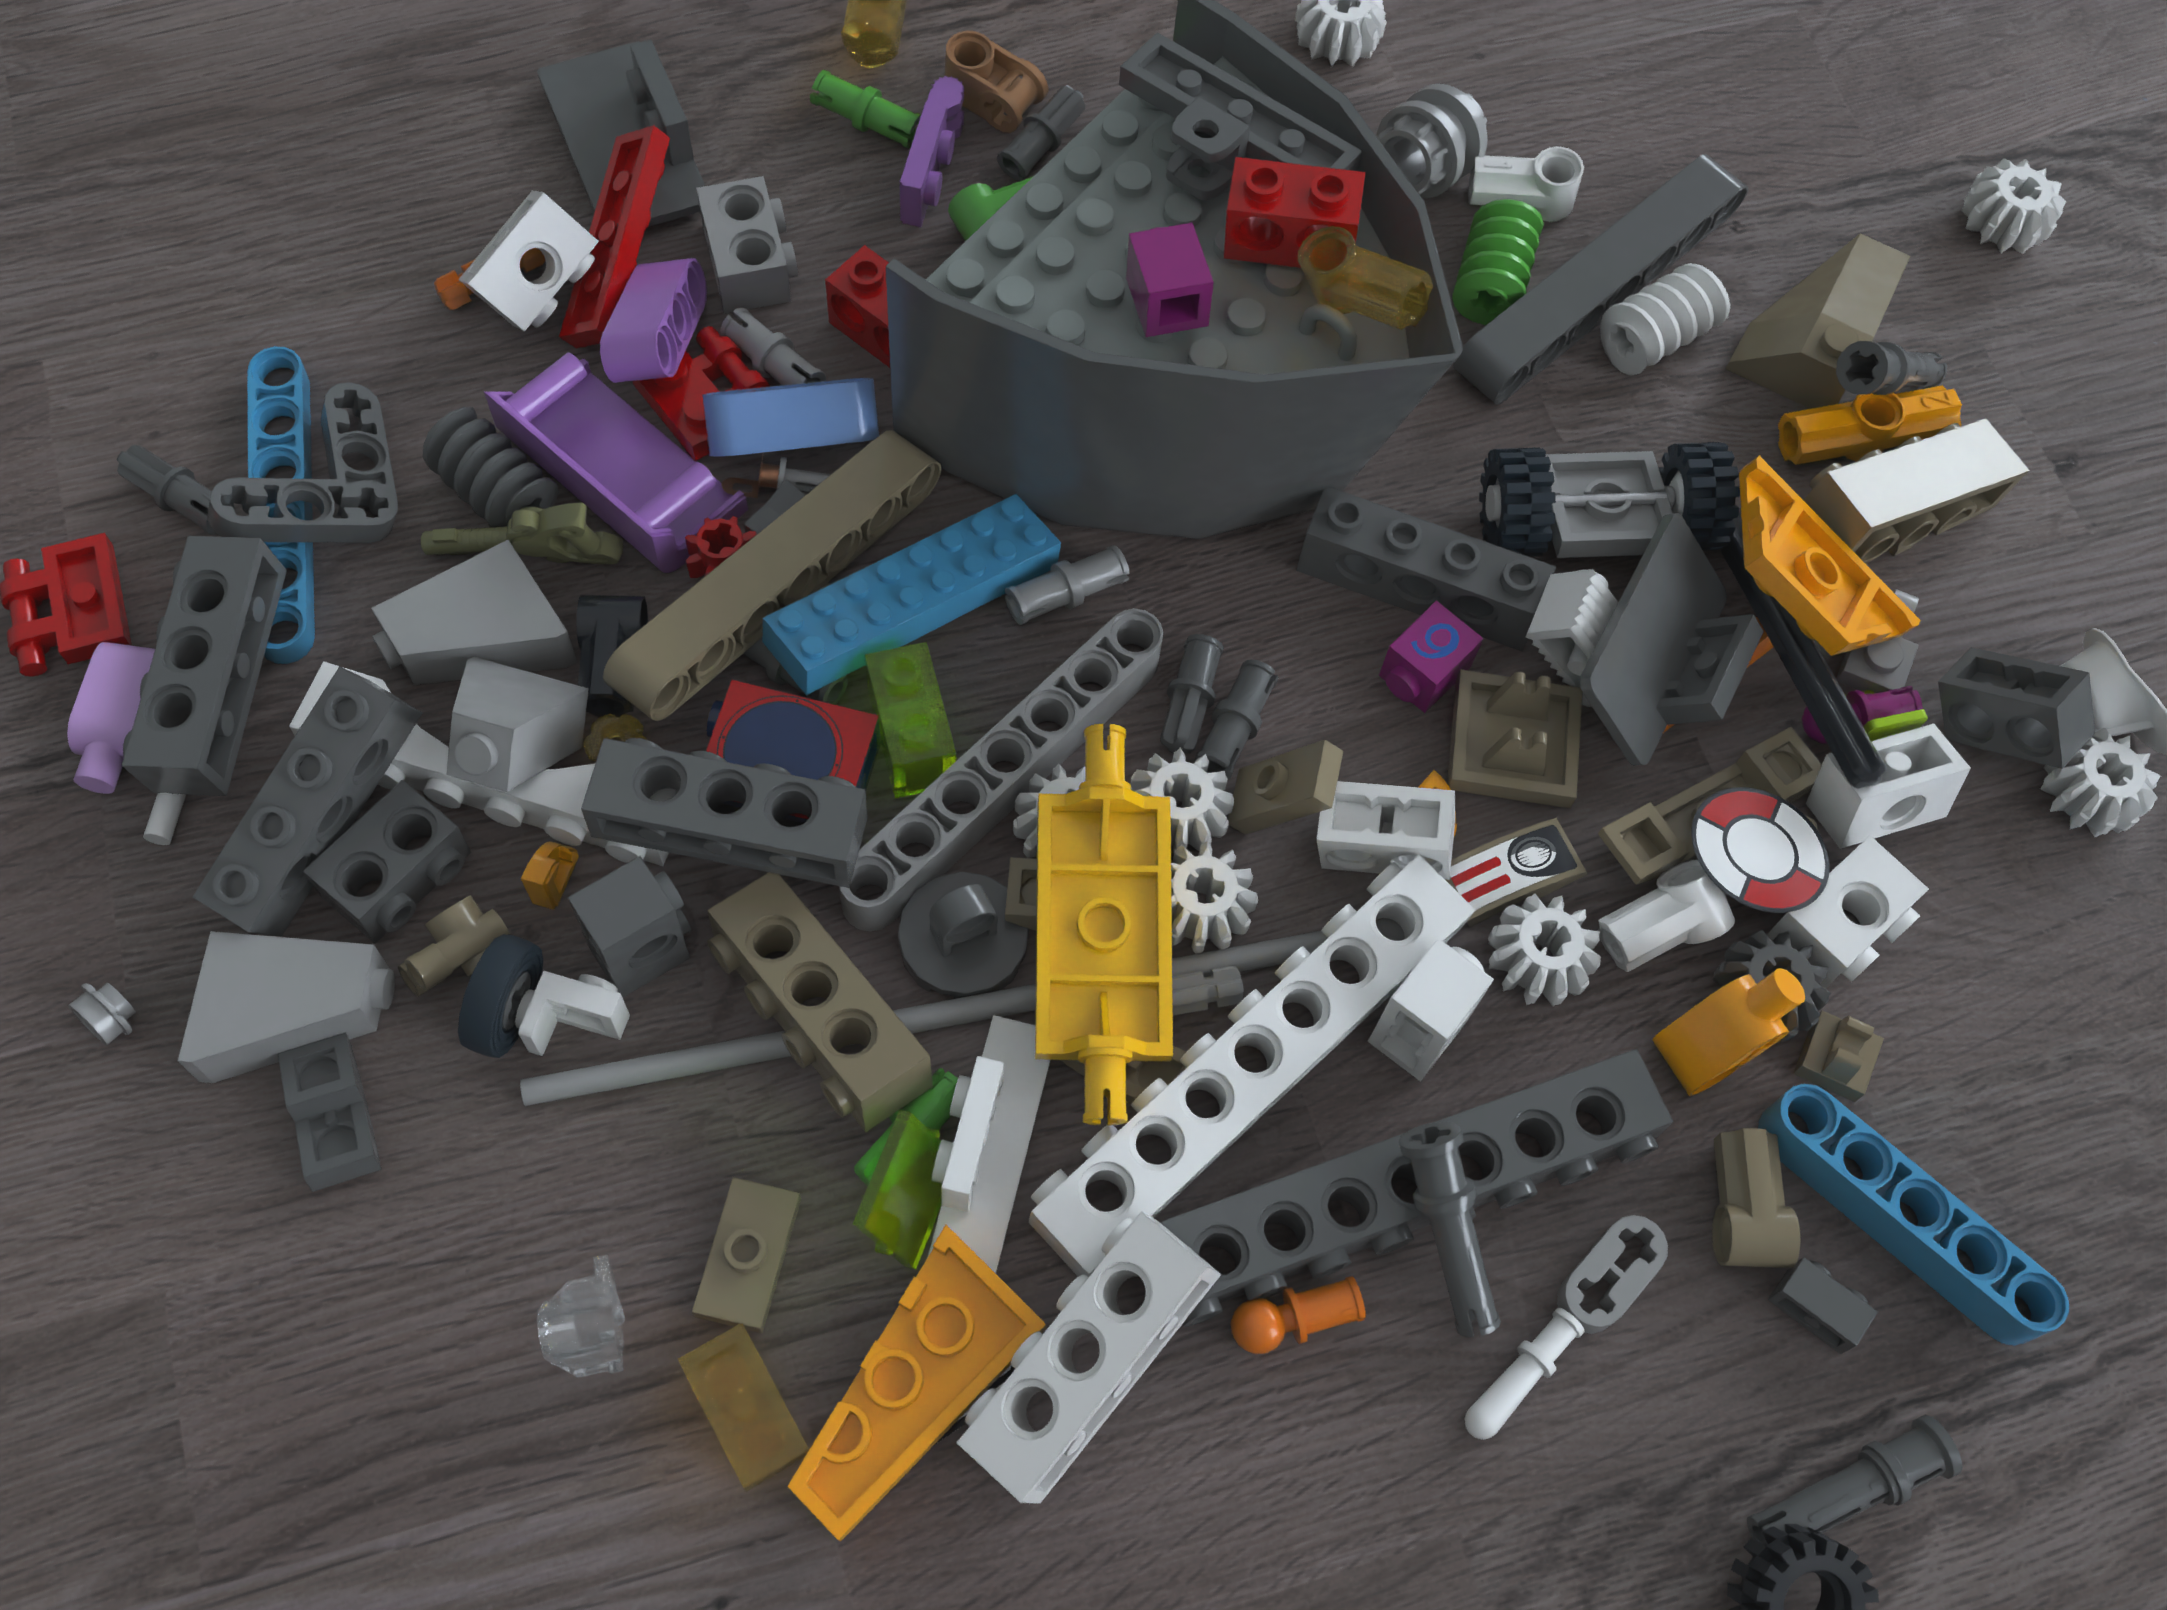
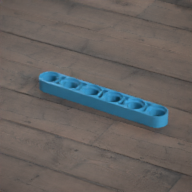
(292, 450)

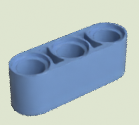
(790, 416)

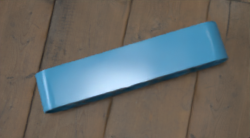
(1943, 1219)

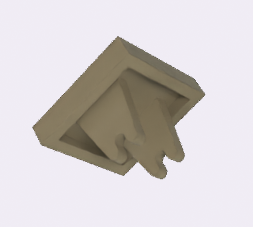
(1515, 738)

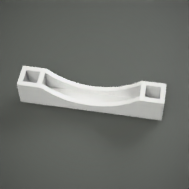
(545, 801)

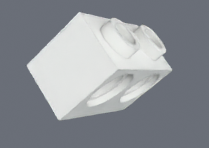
(1386, 825)
(1430, 1008)

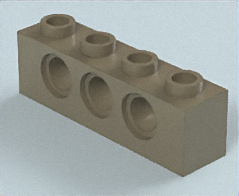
(773, 919)

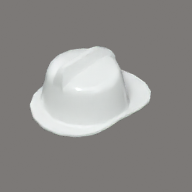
(2118, 694)

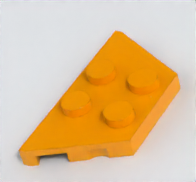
(1813, 569)

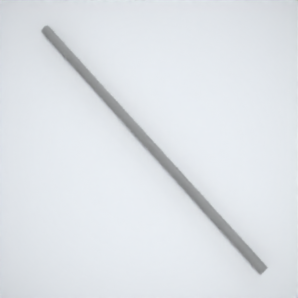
(915, 1018)

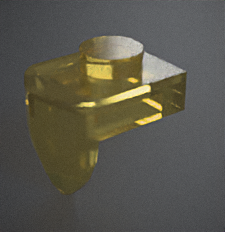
(873, 30)

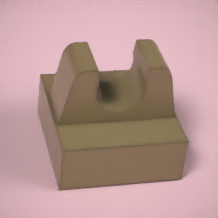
(1839, 1055)

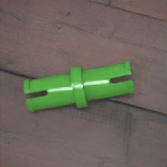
(865, 108)

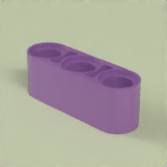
(653, 320)

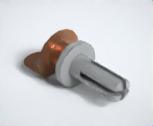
(774, 475)

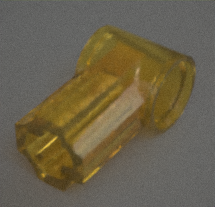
(1363, 280)

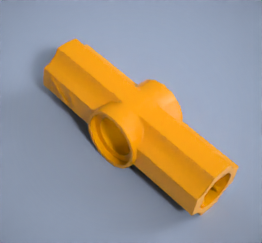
(1866, 424)

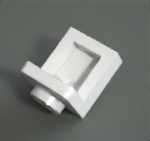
(583, 1003)

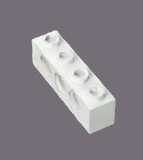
(1034, 1461)

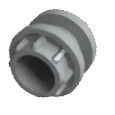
(1435, 137)

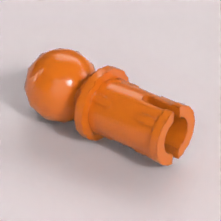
(1261, 1325)

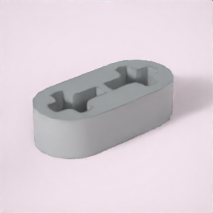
(1625, 1284)

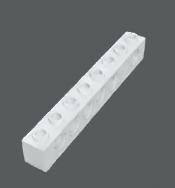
(1410, 896)

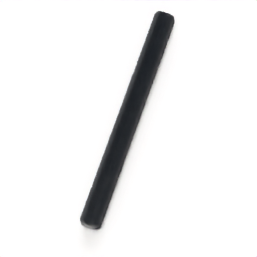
(1810, 675)

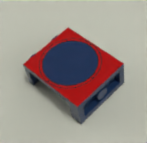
(793, 733)

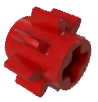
(714, 544)

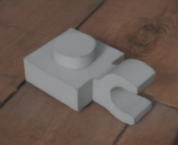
(1883, 664)

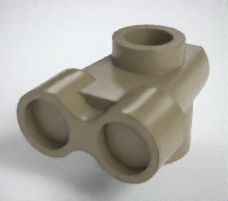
(460, 938)

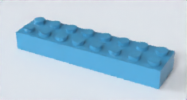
(909, 593)

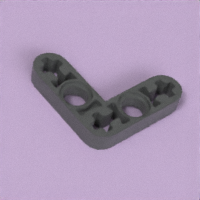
(345, 487)

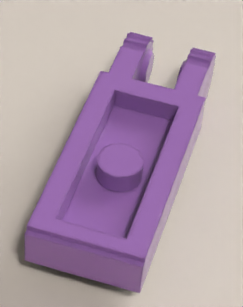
(931, 146)

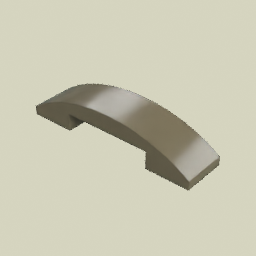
(1660, 835)

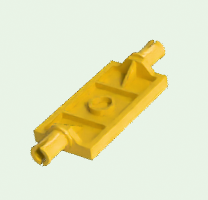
(1104, 927)

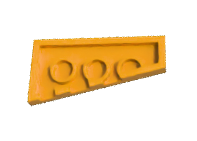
(922, 1374)

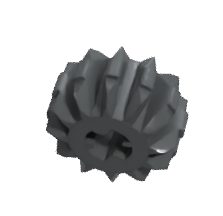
(1761, 957)

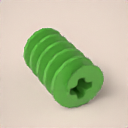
(1497, 259)

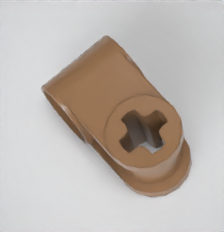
(993, 79)

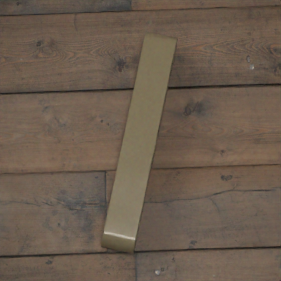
(778, 566)

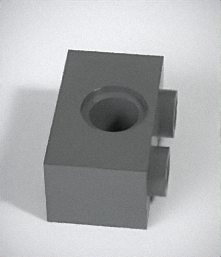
(633, 924)

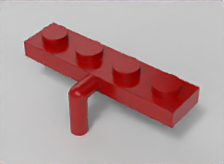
(619, 227)

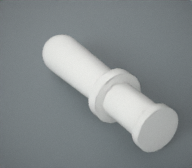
(1509, 1390)

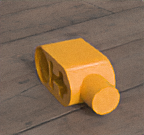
(1728, 1029)

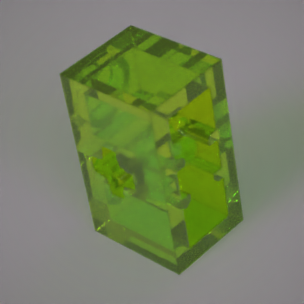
(911, 717)

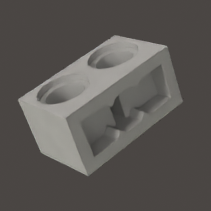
(746, 245)

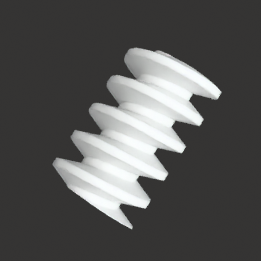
(1663, 317)

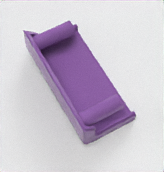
(613, 460)

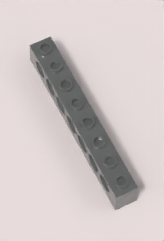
(1613, 1091)

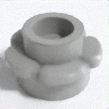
(103, 1012)

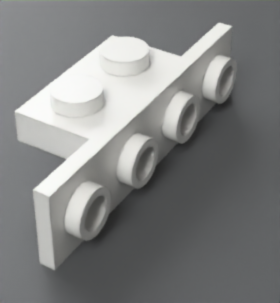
(992, 1138)

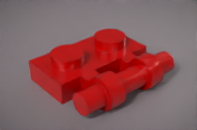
(680, 398)
(83, 597)

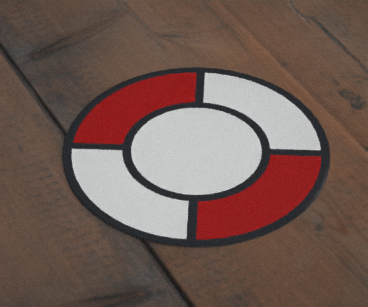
(1760, 850)

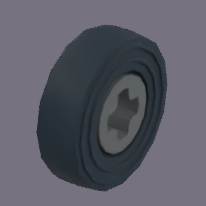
(494, 994)

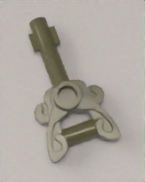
(536, 532)

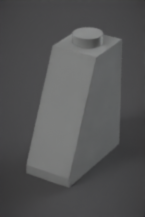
(473, 610)
(512, 724)
(278, 995)

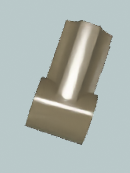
(1752, 1219)

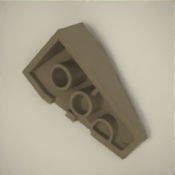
(1802, 334)

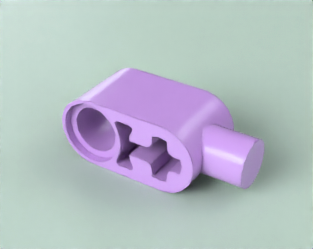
(106, 713)

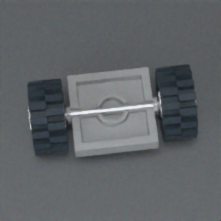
(1606, 499)

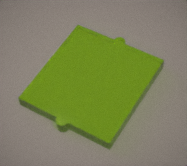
(901, 1194)

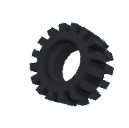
(1789, 1557)

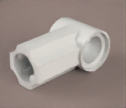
(1543, 182)
(1681, 910)

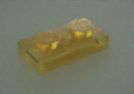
(744, 1407)

